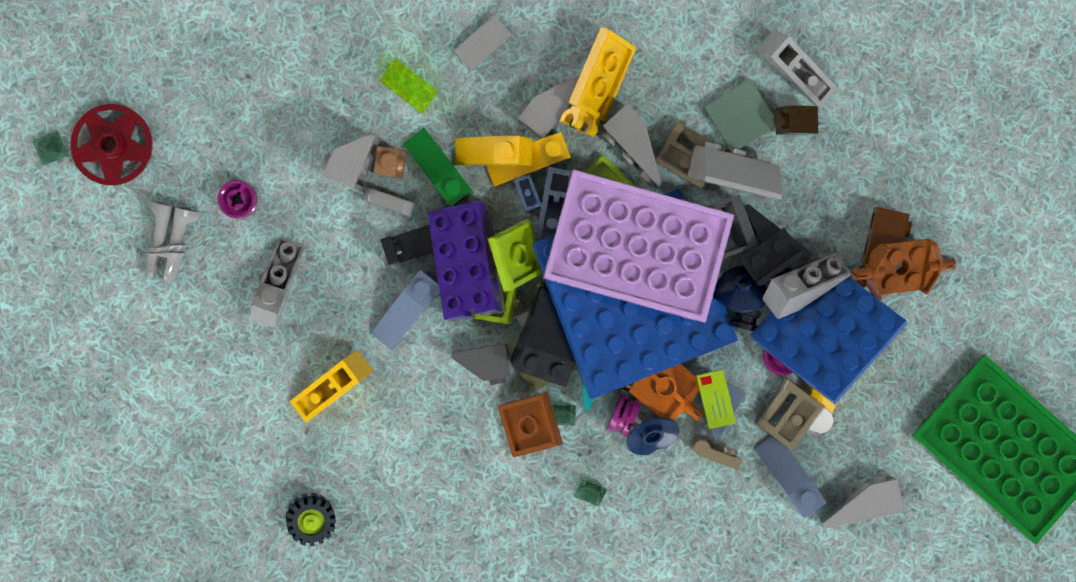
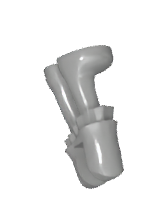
(173, 251)

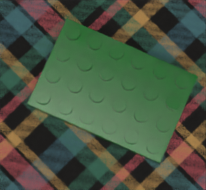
(1004, 448)

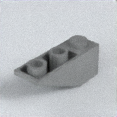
(632, 137)
(276, 282)
(803, 285)

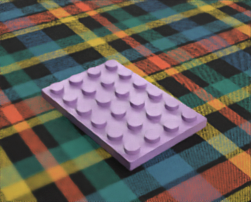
(638, 246)

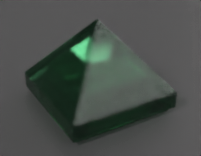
(50, 148)
(564, 413)
(591, 491)

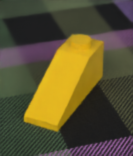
(493, 151)
(545, 153)
(331, 386)

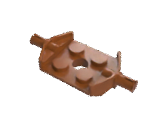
(919, 267)

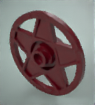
(111, 144)

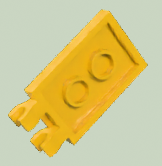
(599, 82)

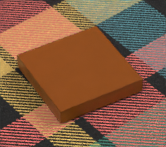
(530, 424)

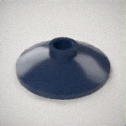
(739, 297)
(652, 435)

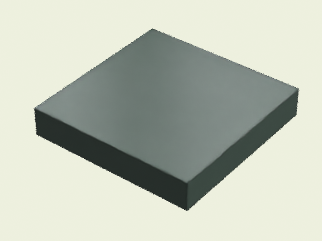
(741, 115)

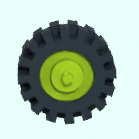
(310, 519)

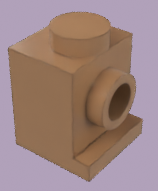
(390, 162)

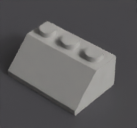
(351, 162)
(736, 170)

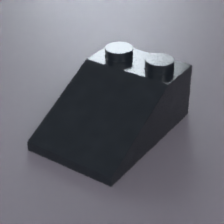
(542, 345)

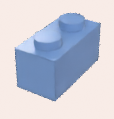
(527, 193)

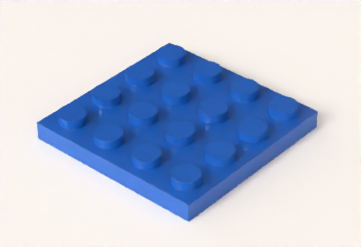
(831, 337)

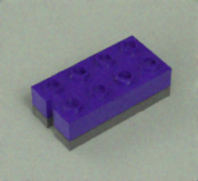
(465, 261)

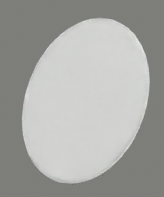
(823, 422)

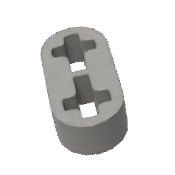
(388, 201)

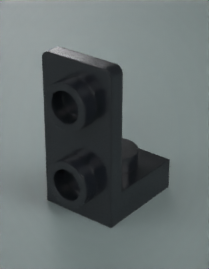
(407, 245)

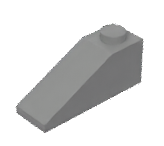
(796, 67)
(546, 108)
(870, 501)

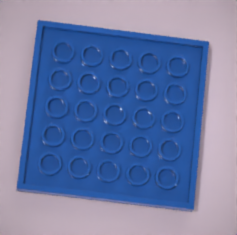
(627, 341)

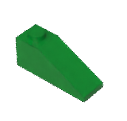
(438, 167)

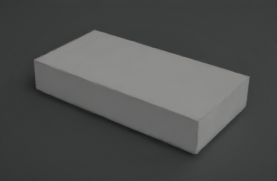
(483, 43)

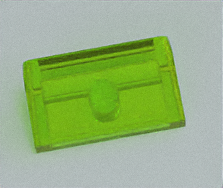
(408, 86)

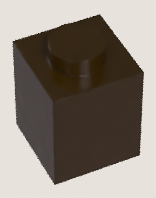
(796, 120)

